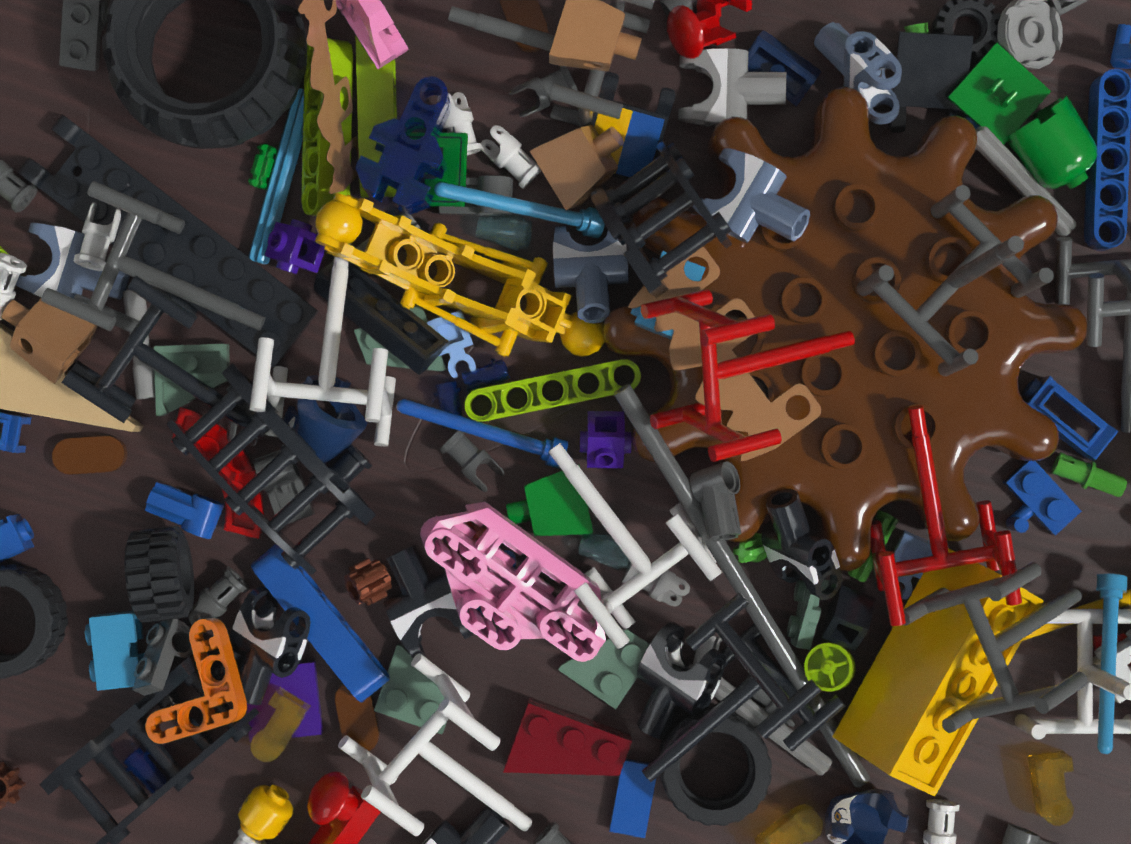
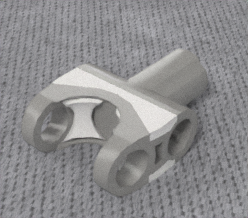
(732, 86)

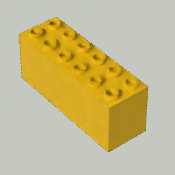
(924, 678)

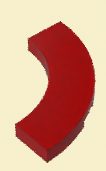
(238, 470)

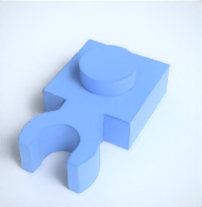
(457, 339)
(908, 548)

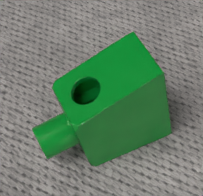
(552, 507)

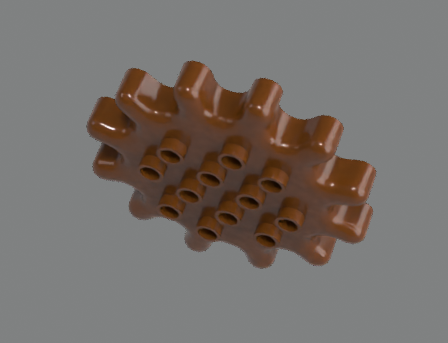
(865, 216)

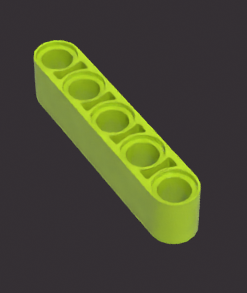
(374, 104)
(316, 170)
(534, 386)

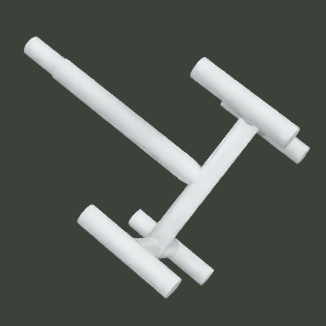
(275, 388)
(611, 601)
(452, 708)
(1085, 723)

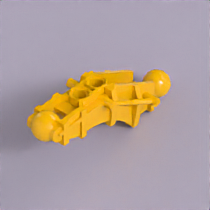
(341, 223)

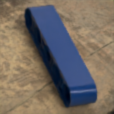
(1118, 146)
(328, 628)

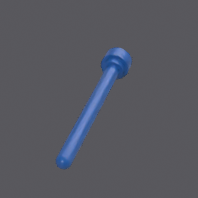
(482, 430)

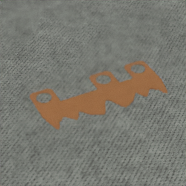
(322, 79)
(740, 393)

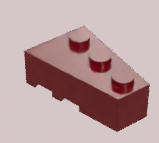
(565, 743)

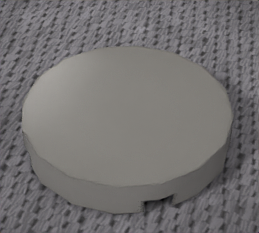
(1030, 32)

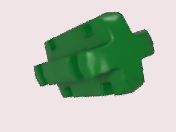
(262, 166)

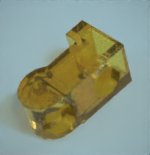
(282, 726)
(1049, 786)
(795, 827)

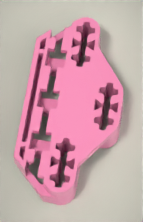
(373, 29)
(513, 597)

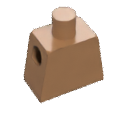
(591, 36)
(578, 162)
(47, 337)

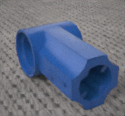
(193, 512)

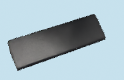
(385, 319)

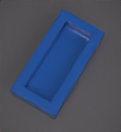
(632, 800)

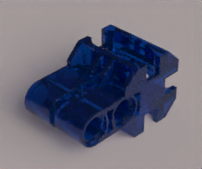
(406, 159)

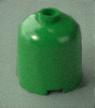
(1055, 146)

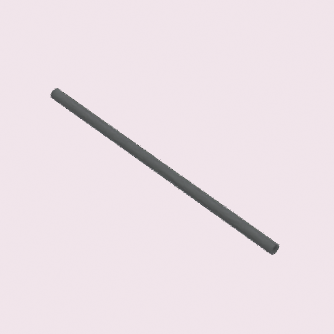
(734, 573)

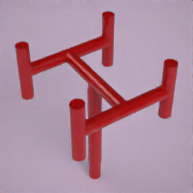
(716, 329)
(996, 548)

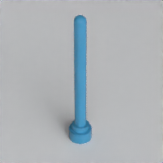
(586, 221)
(1111, 590)

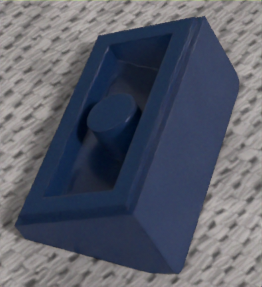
(771, 55)

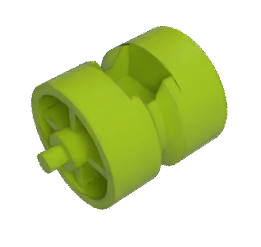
(830, 666)

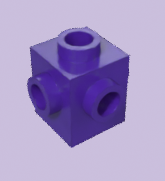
(294, 247)
(605, 439)

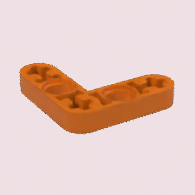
(215, 691)

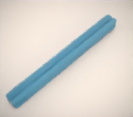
(279, 180)

